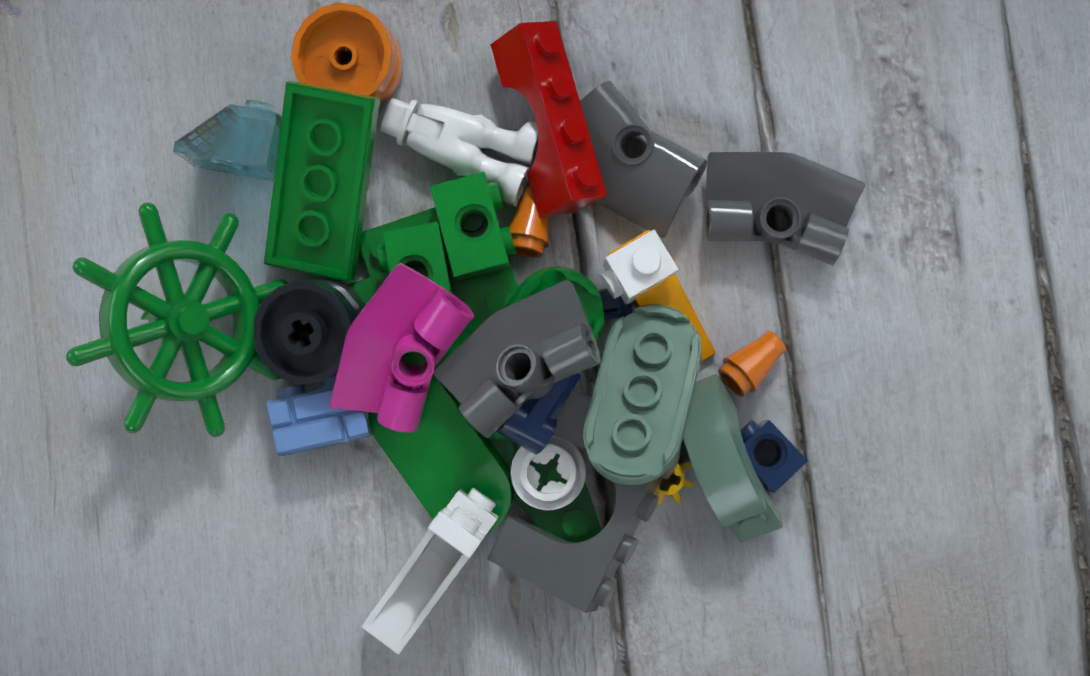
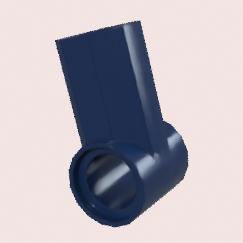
(536, 419)

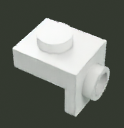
(637, 267)

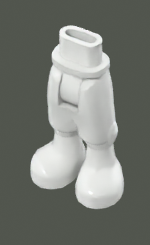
(457, 141)

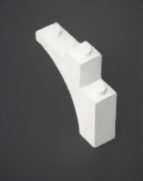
(431, 568)

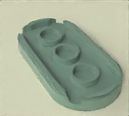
(642, 395)

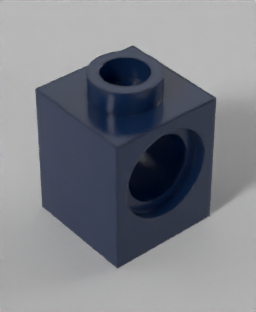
(787, 460)

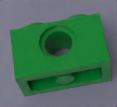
(457, 201)
(416, 245)

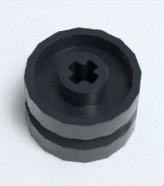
(286, 322)

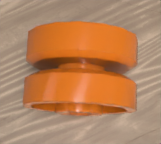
(343, 30)

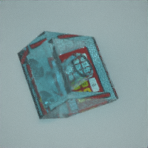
(235, 141)

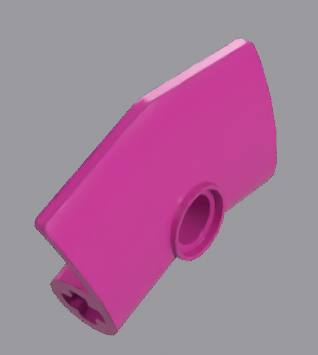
(399, 318)

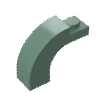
(724, 465)

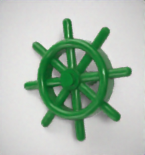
(177, 321)

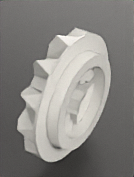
(554, 494)

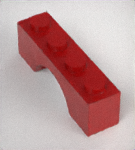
(565, 166)

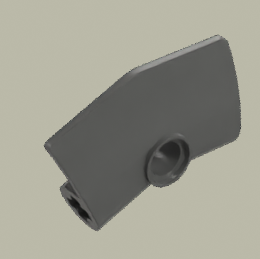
(645, 187)
(810, 196)
(540, 331)

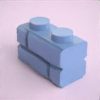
(307, 422)

